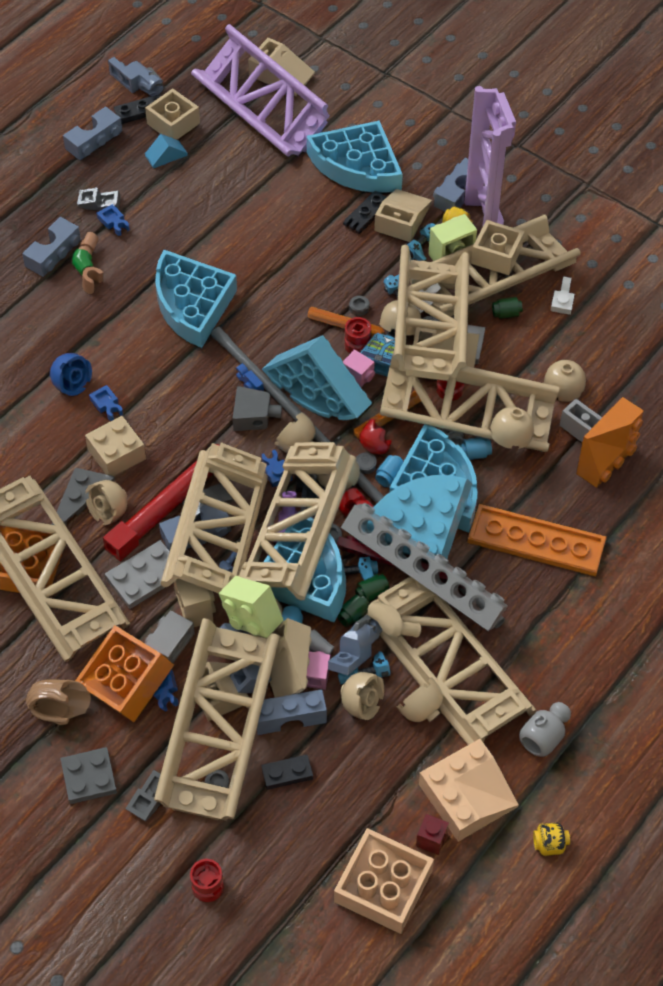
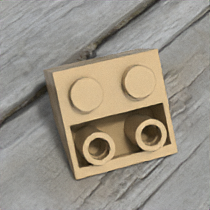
(224, 685)

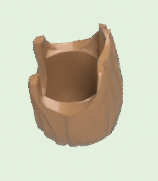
(58, 700)

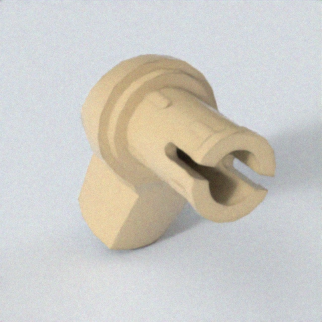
(391, 621)

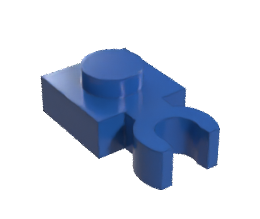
(114, 218)
(249, 378)
(106, 401)
(274, 468)
(165, 691)

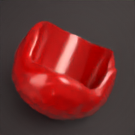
(373, 438)

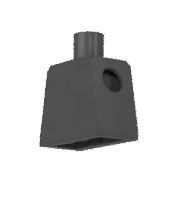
(253, 409)

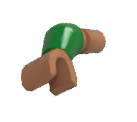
(83, 264)

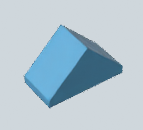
(164, 151)

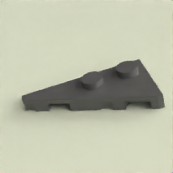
(74, 497)

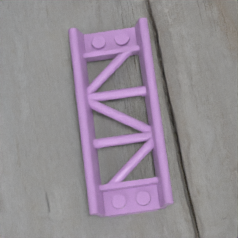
(308, 122)
(487, 159)

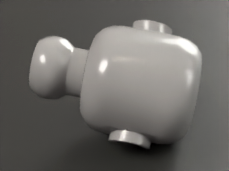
(545, 729)

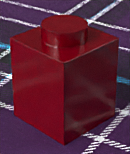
(432, 834)

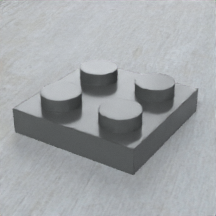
(88, 775)

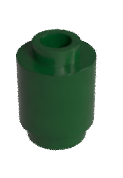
(507, 308)
(372, 587)
(353, 610)

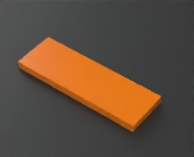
(537, 539)

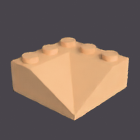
(468, 789)
(383, 880)

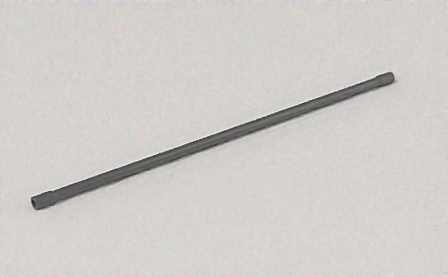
(226, 342)

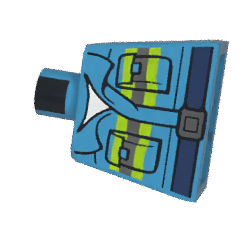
(380, 351)

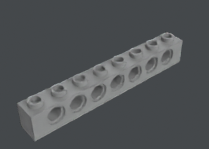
(357, 526)

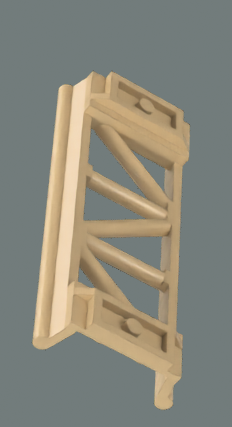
(544, 248)
(419, 359)
(539, 406)
(301, 460)
(225, 464)
(97, 620)
(499, 707)
(185, 792)

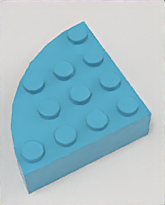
(356, 157)
(192, 295)
(318, 380)
(438, 455)
(427, 510)
(329, 580)

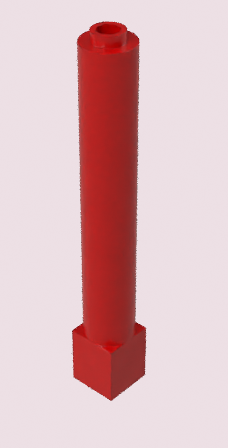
(126, 536)

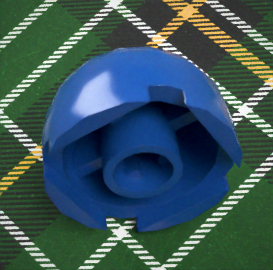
(70, 373)

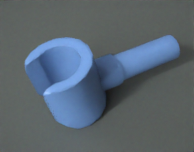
(226, 565)

